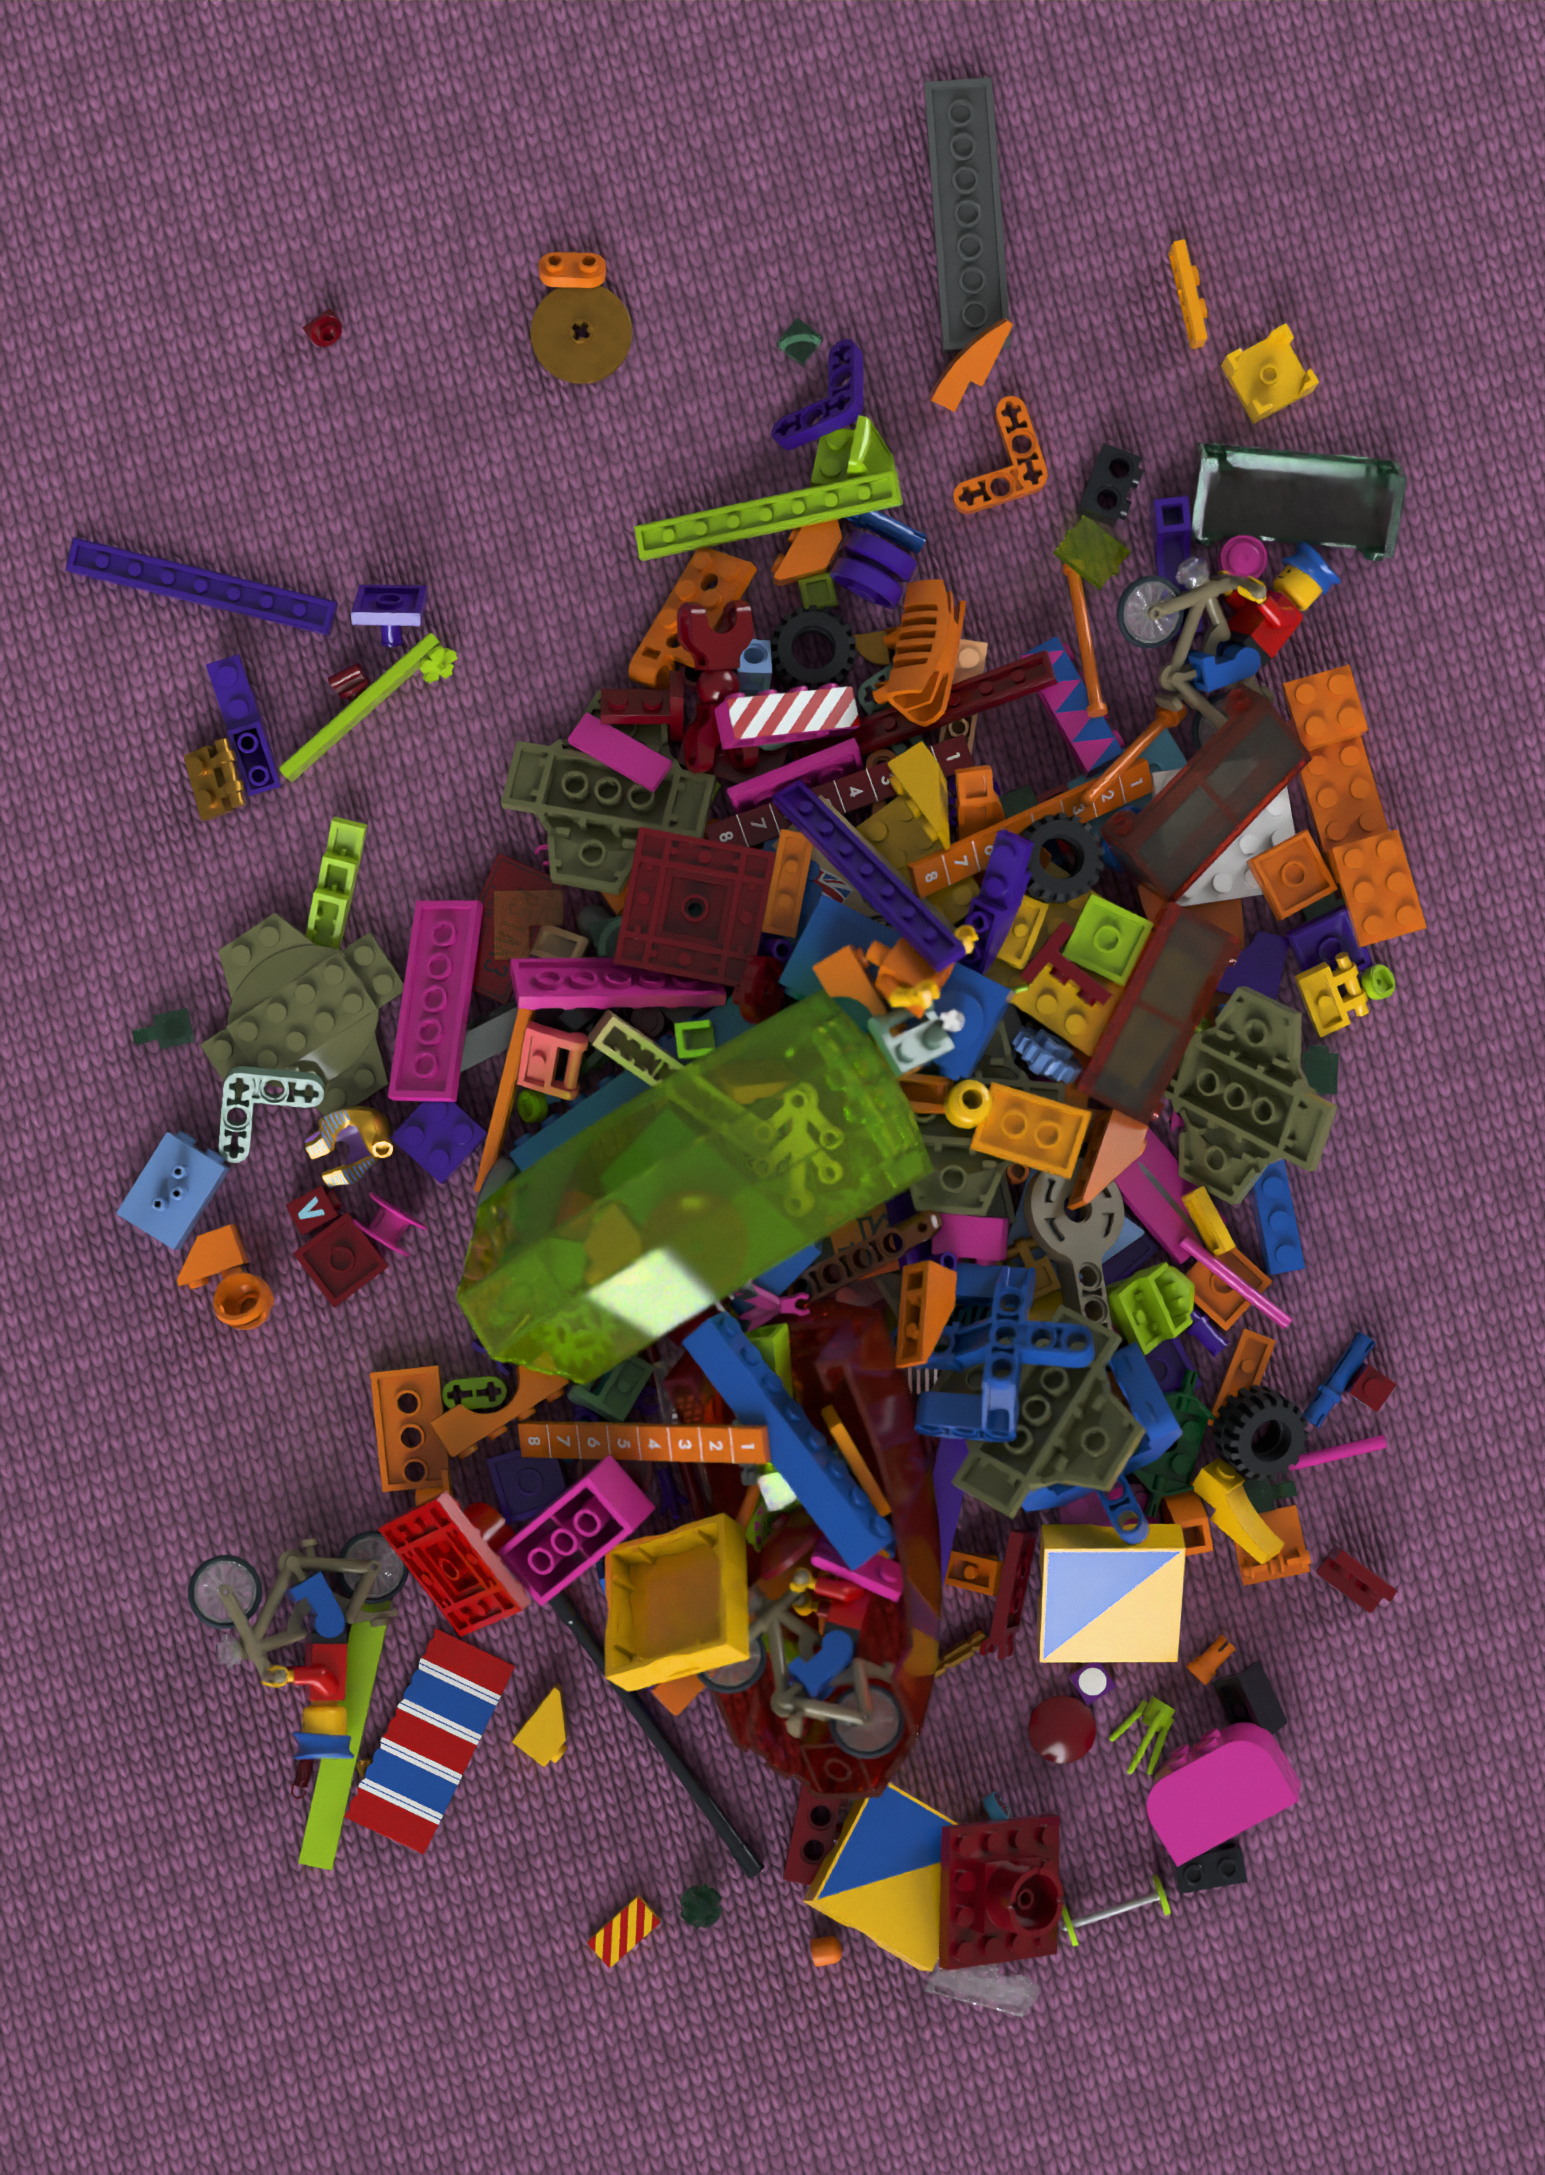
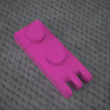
(876, 1575)

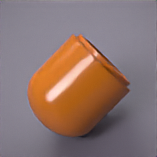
(826, 1950)

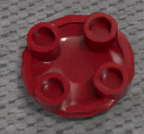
(1062, 1729)

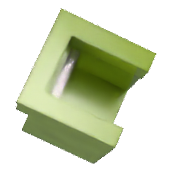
(694, 1039)

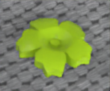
(437, 664)

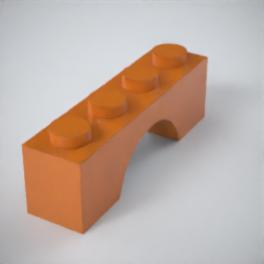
(848, 976)
(461, 1428)

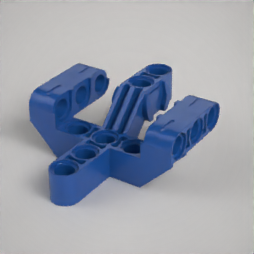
(997, 1410)
(1161, 1432)

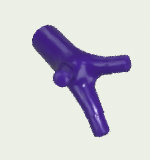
(670, 1494)

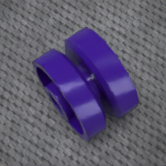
(873, 569)

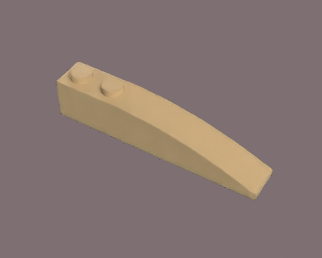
(633, 1049)

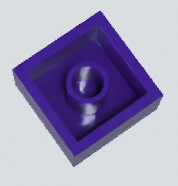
(440, 1137)

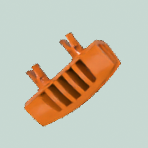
(924, 653)

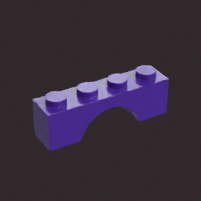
(1172, 542)

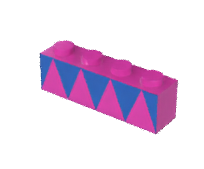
(1086, 737)

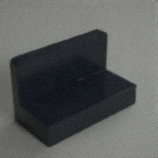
(1250, 1698)

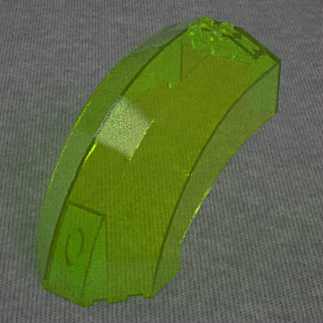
(689, 1194)

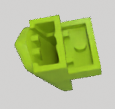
(851, 454)
(1151, 1305)

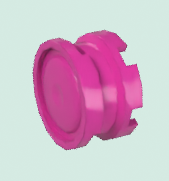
(1243, 557)

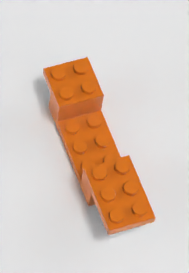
(1347, 808)

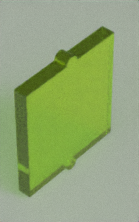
(1091, 552)

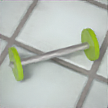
(1160, 1894)

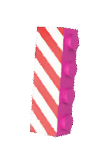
(786, 716)

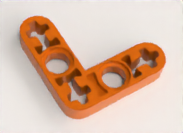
(1013, 474)

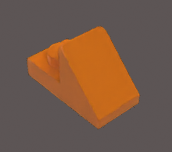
(974, 1572)

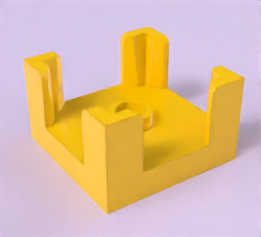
(1268, 375)

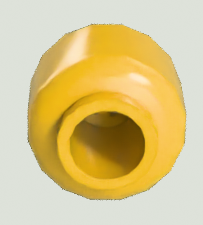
(977, 1100)

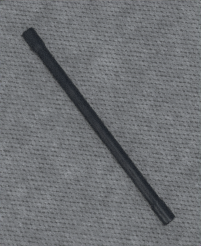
(739, 1848)

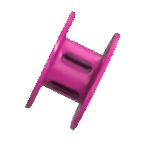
(389, 1224)

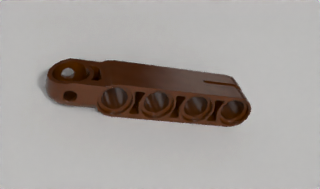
(910, 1230)

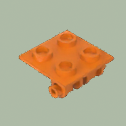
(1292, 1558)

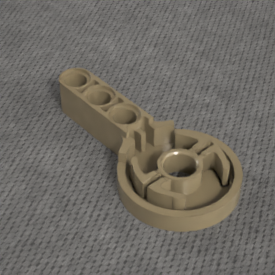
(1081, 1242)

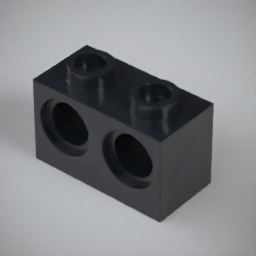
(1104, 483)
(1212, 1869)

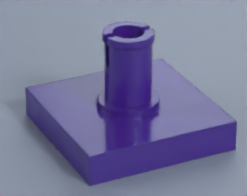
(391, 608)

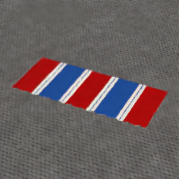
(429, 1741)

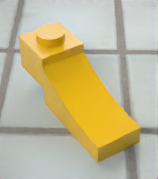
(1234, 1513)

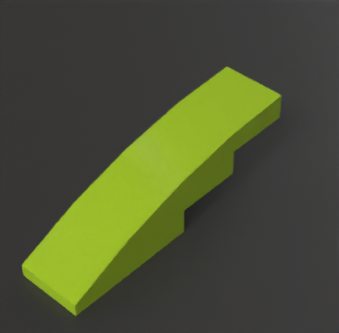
(336, 883)

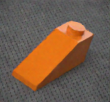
(1111, 1149)
(925, 1307)

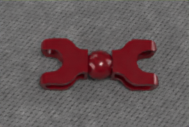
(717, 656)

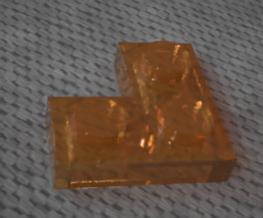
(517, 912)

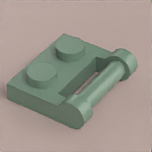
(914, 1046)
(618, 1392)

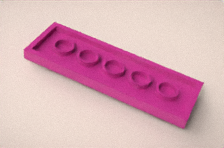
(602, 985)
(435, 1001)

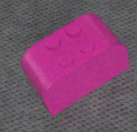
(576, 1530)
(1219, 1789)

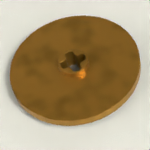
(582, 359)

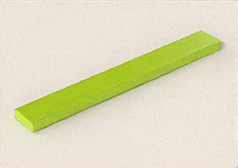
(769, 515)
(336, 1775)

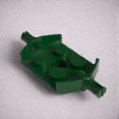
(1174, 1468)

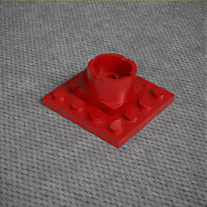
(457, 1560)

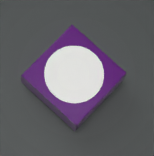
(1092, 1681)

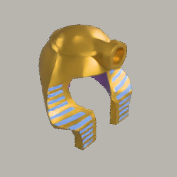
(364, 1131)

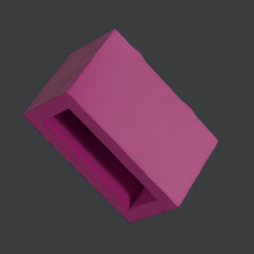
(973, 1238)

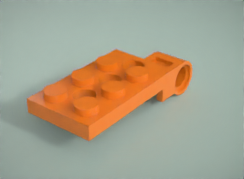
(655, 655)
(392, 1421)

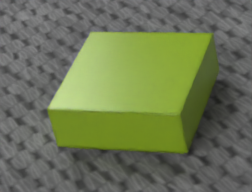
(818, 591)

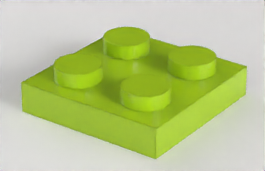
(1107, 940)

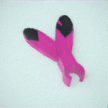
(766, 1306)

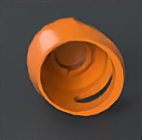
(243, 1301)

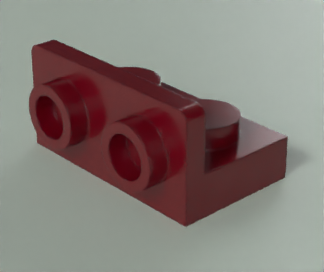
(1354, 1579)

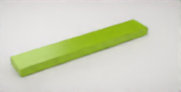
(358, 709)

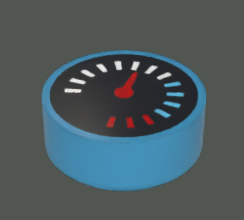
(996, 1807)

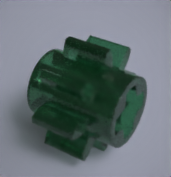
(701, 1906)

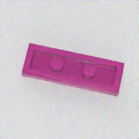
(620, 752)

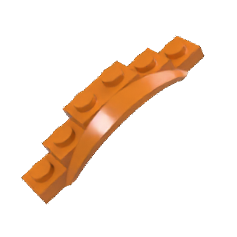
(976, 804)

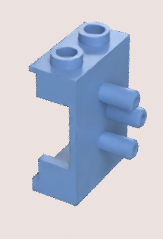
(162, 1182)

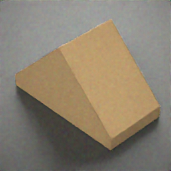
(559, 943)

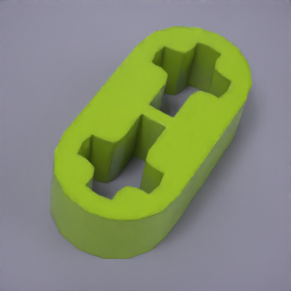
(474, 1384)

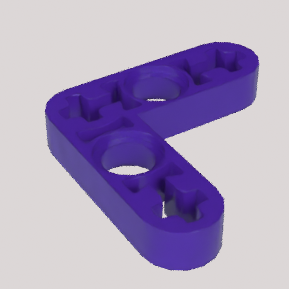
(837, 409)

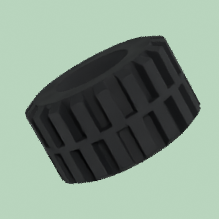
(821, 623)
(1086, 855)
(1278, 1446)

